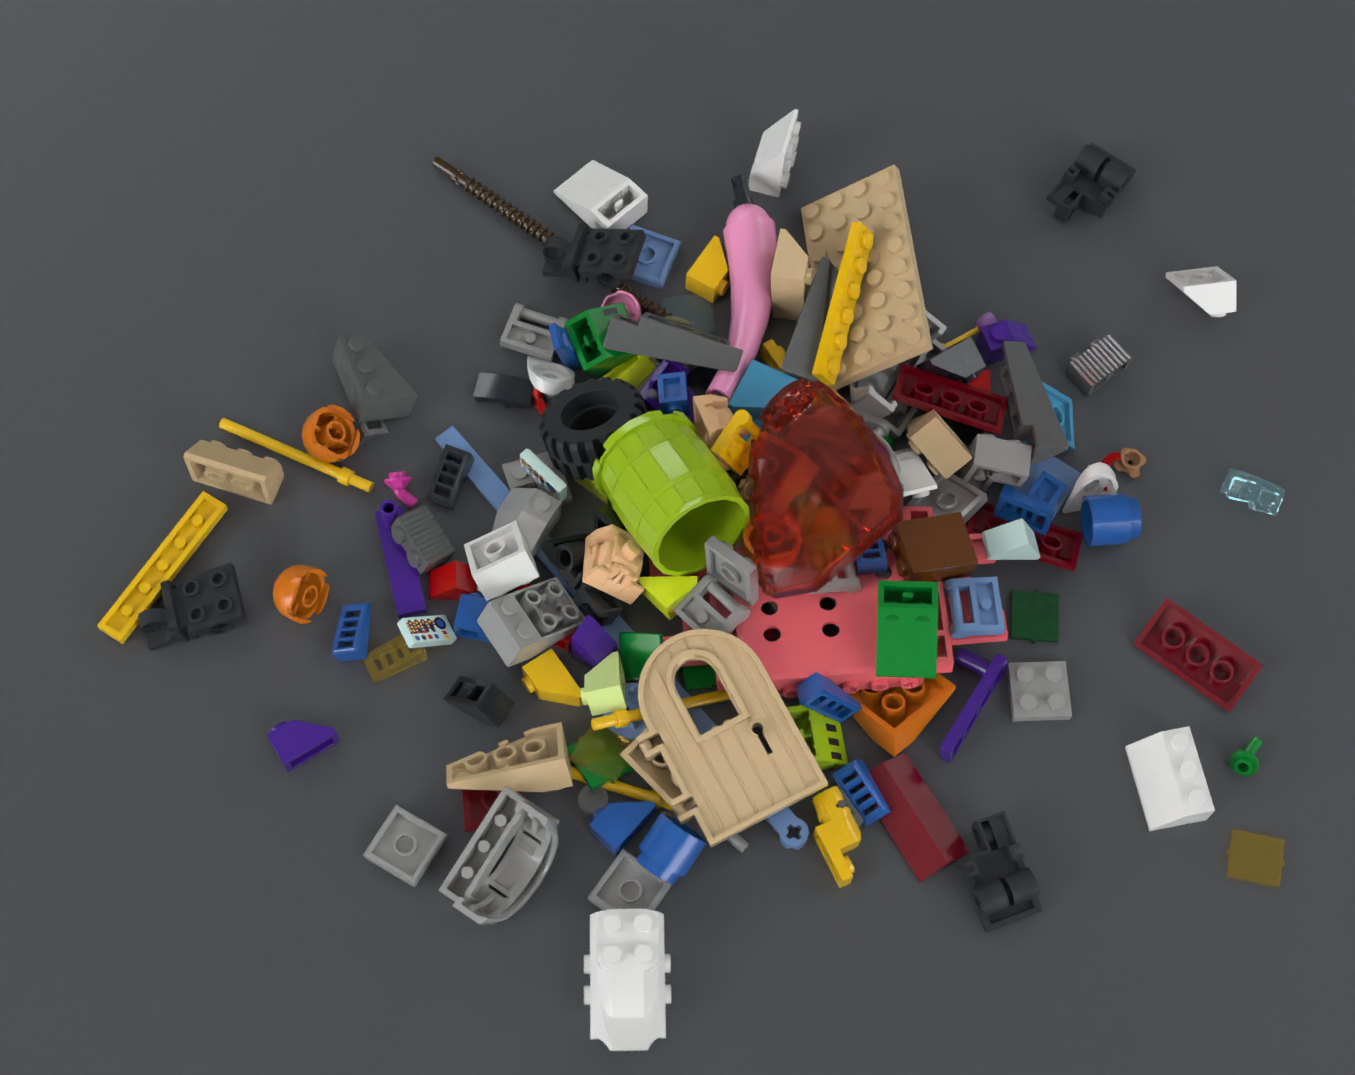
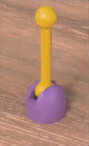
(983, 320)

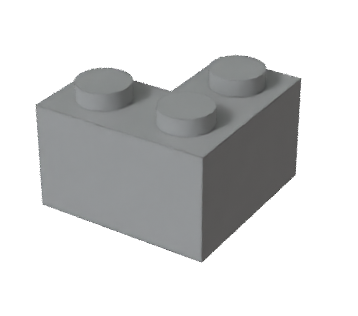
(996, 461)

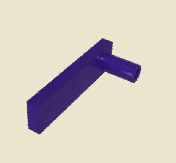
(403, 577)
(991, 676)

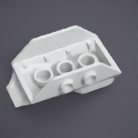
(627, 978)

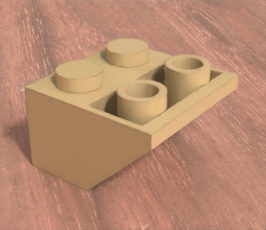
(938, 443)

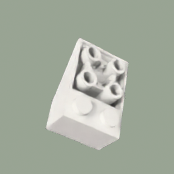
(775, 156)
(603, 197)
(914, 474)

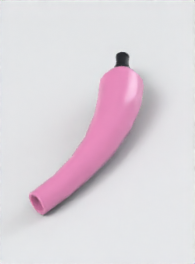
(750, 256)

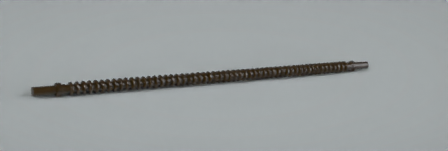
(536, 230)

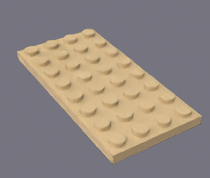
(891, 310)

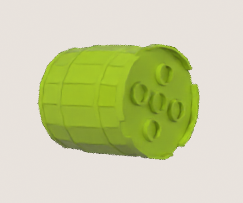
(670, 491)

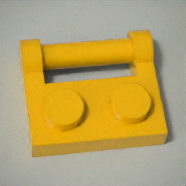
(731, 446)

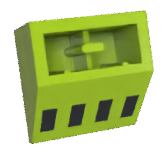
(822, 737)

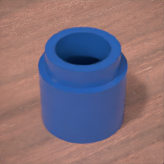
(1109, 519)
(670, 848)

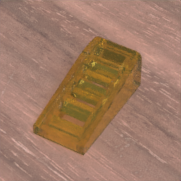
(399, 664)

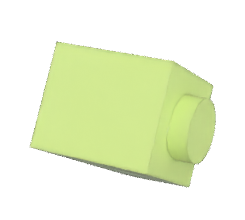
(605, 686)

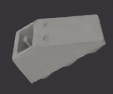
(530, 620)

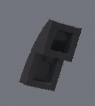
(504, 389)

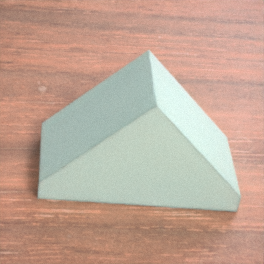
(1011, 542)

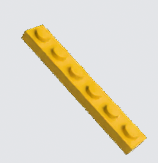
(843, 304)
(162, 566)

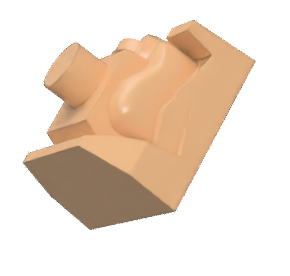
(711, 418)
(613, 563)

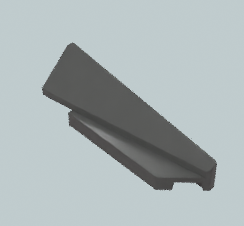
(810, 325)
(670, 341)
(1028, 404)

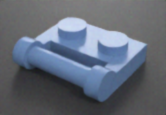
(984, 607)

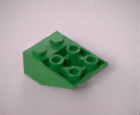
(906, 629)

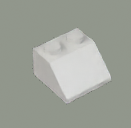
(501, 561)

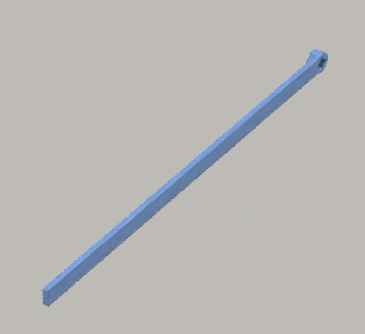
(495, 492)

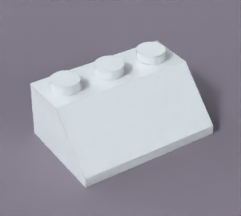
(1170, 779)

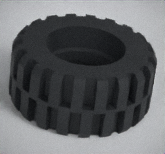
(584, 419)

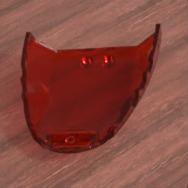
(817, 489)

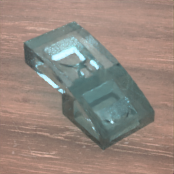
(1255, 491)

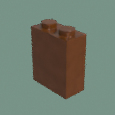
(933, 548)

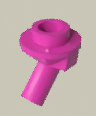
(397, 482)

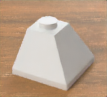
(1208, 288)

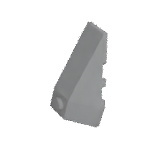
(534, 513)

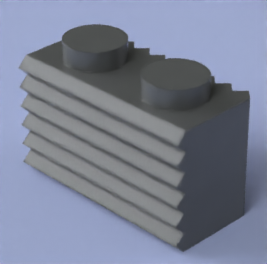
(1097, 364)
(422, 539)

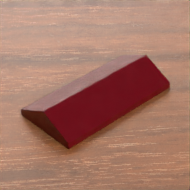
(950, 399)
(1057, 548)
(1198, 654)
(916, 820)

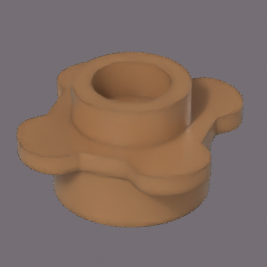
(1130, 455)

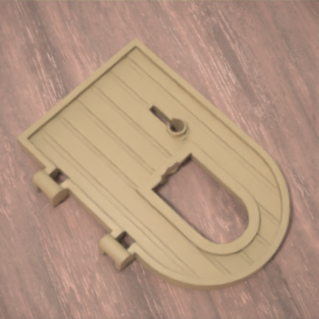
(728, 765)

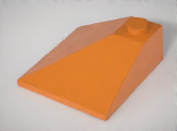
(899, 714)

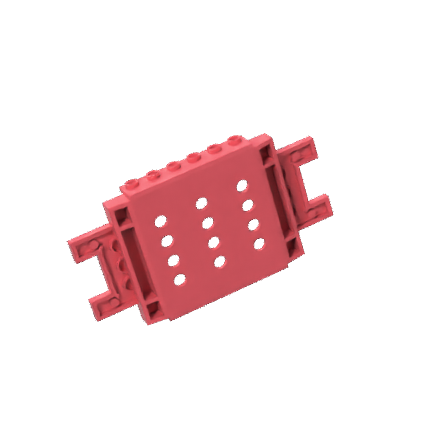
(851, 654)

